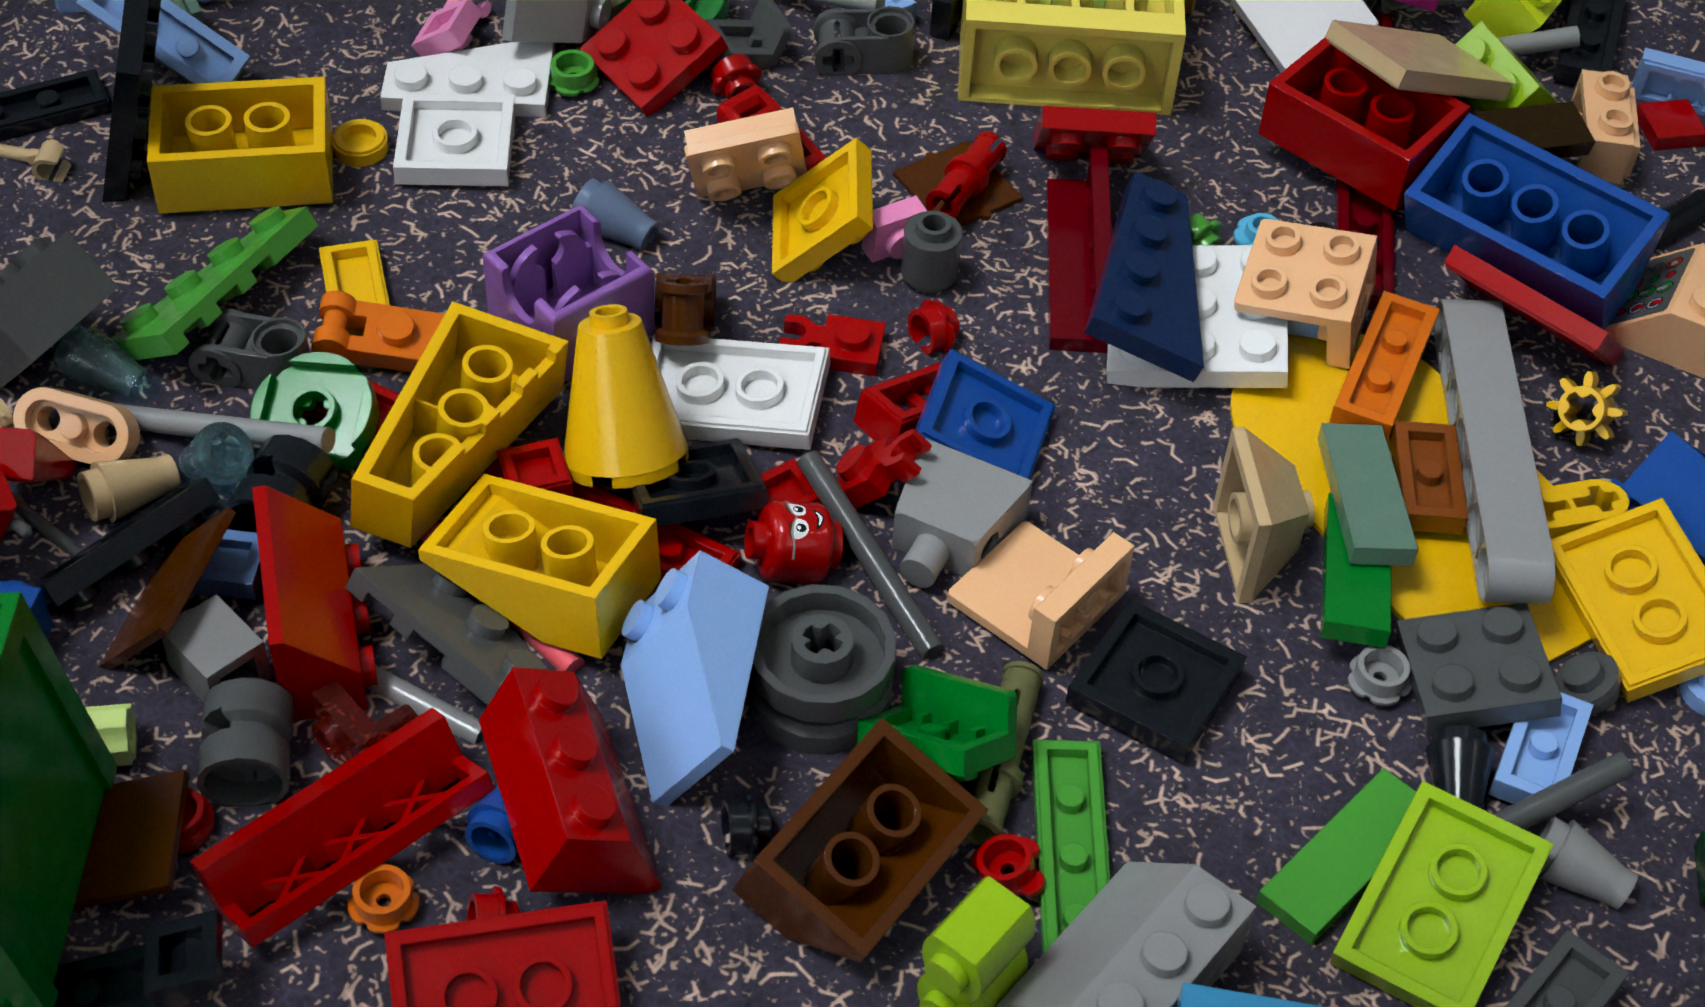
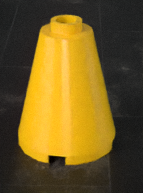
(619, 405)

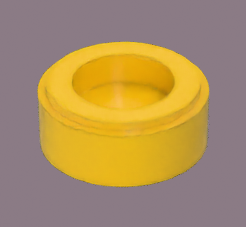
(360, 143)

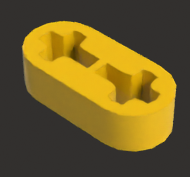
(1581, 504)

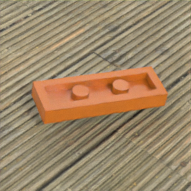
(1385, 363)

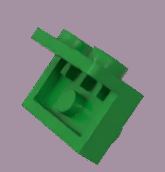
(953, 721)

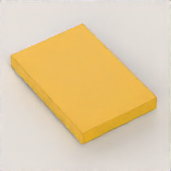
(1638, 595)

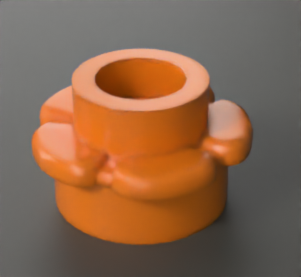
(380, 883)

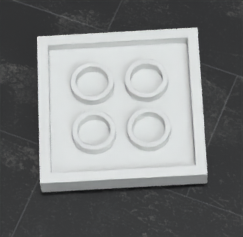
(1236, 345)

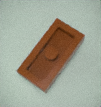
(1430, 475)

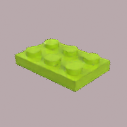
(1441, 902)

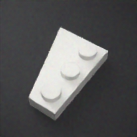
(489, 70)

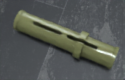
(1026, 681)

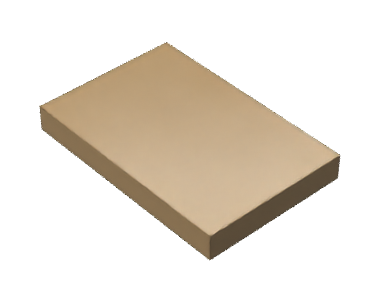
(1418, 61)

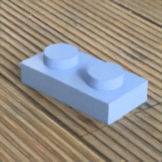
(1540, 751)

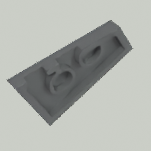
(471, 635)

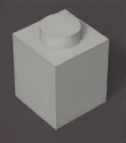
(214, 646)

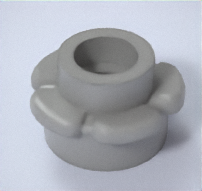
(1384, 662)

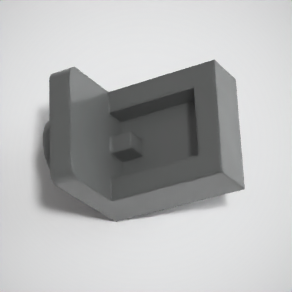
(758, 38)

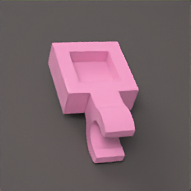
(450, 27)

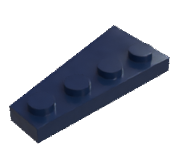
(1149, 282)

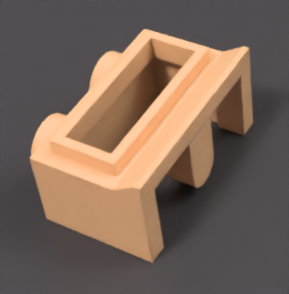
(1611, 116)

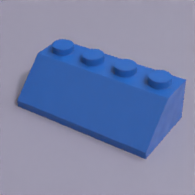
(1535, 219)

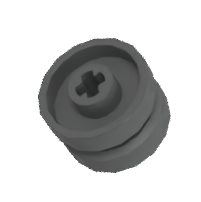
(820, 667)

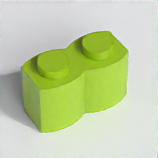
(977, 949)

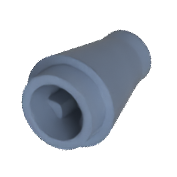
(618, 215)

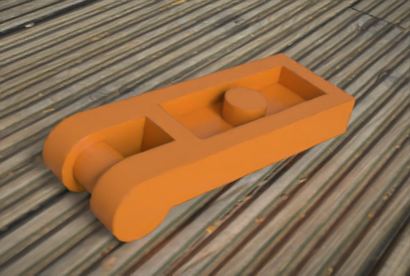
(391, 336)

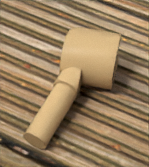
(42, 159)

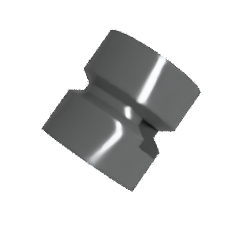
(246, 743)

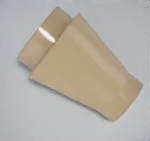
(124, 486)

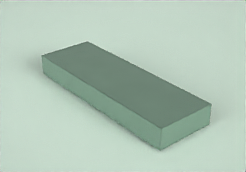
(1367, 495)

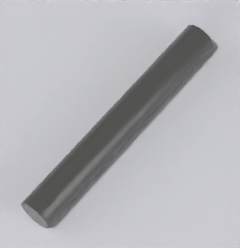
(1568, 792)

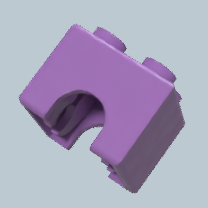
(560, 274)

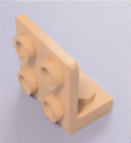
(745, 154)
(1311, 279)
(1041, 591)

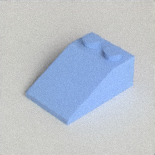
(690, 670)

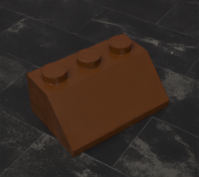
(860, 847)

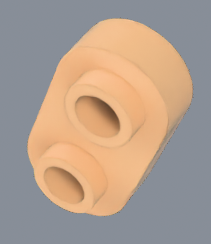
(80, 425)

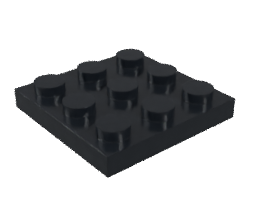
(131, 97)

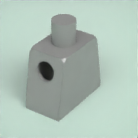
(955, 513)

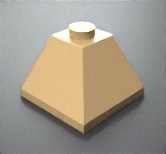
(1259, 512)

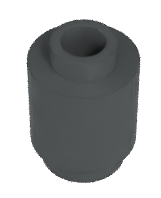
(931, 251)

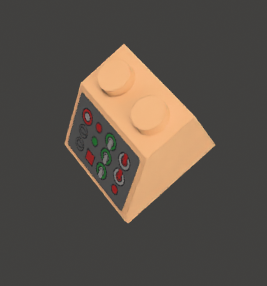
(1667, 311)

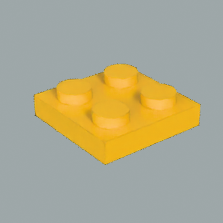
(822, 212)

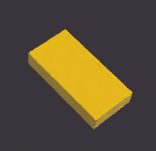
(355, 270)

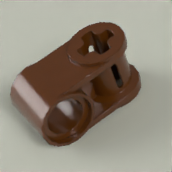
(684, 308)

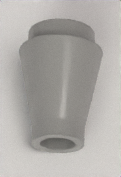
(1584, 865)

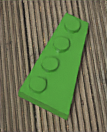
(194, 296)

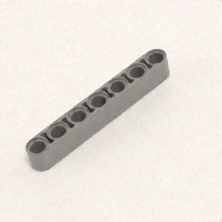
(1499, 472)

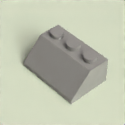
(1140, 941)

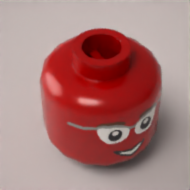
(794, 542)

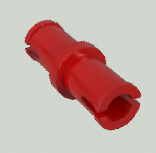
(967, 174)

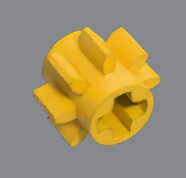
(1569, 406)

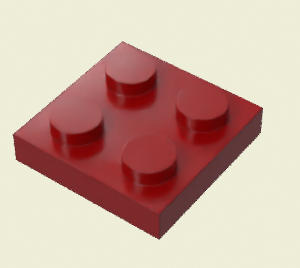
(654, 51)
(1071, 131)

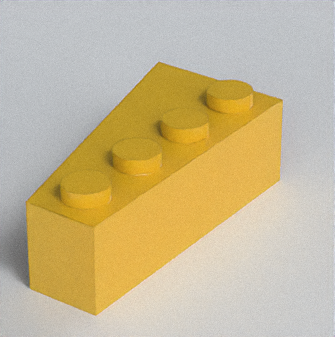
(462, 403)

